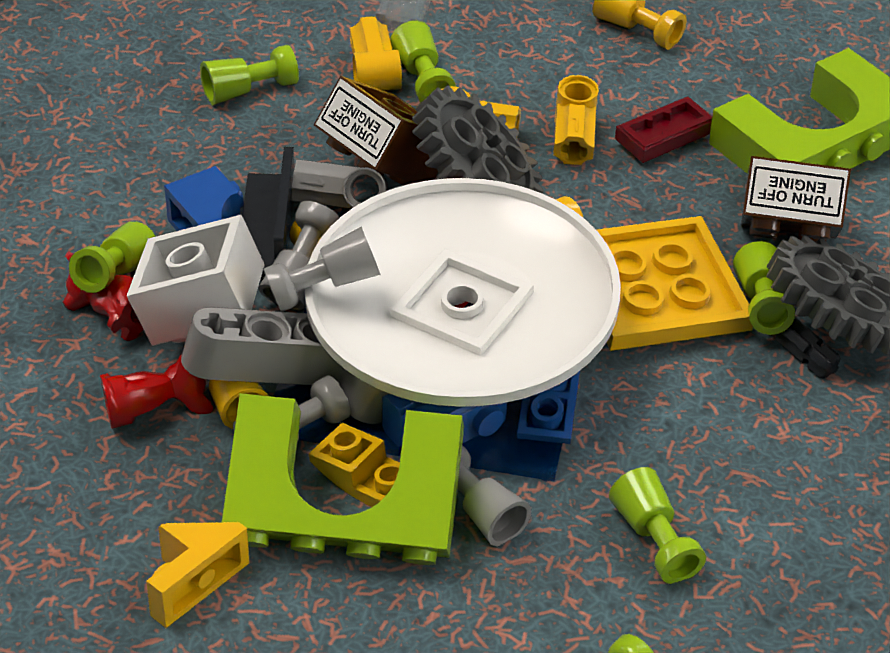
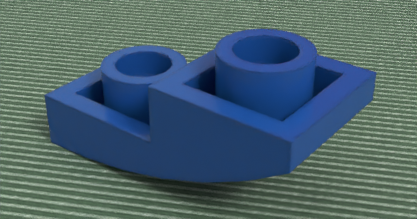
(550, 413)

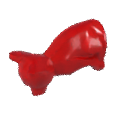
(109, 302)
(143, 391)

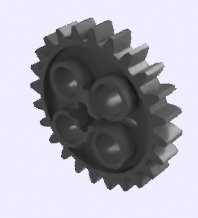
(471, 141)
(834, 290)

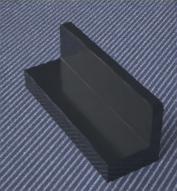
(270, 209)

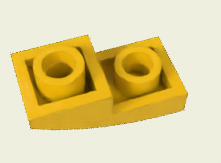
(356, 463)

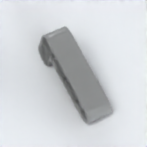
(270, 350)

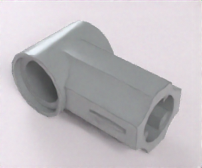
(330, 183)

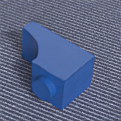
(202, 199)

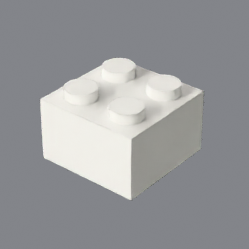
(194, 271)

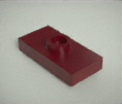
(664, 129)

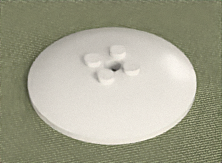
(526, 263)

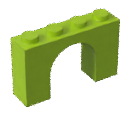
(842, 85)
(409, 520)

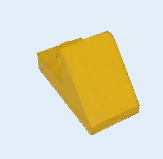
(197, 563)

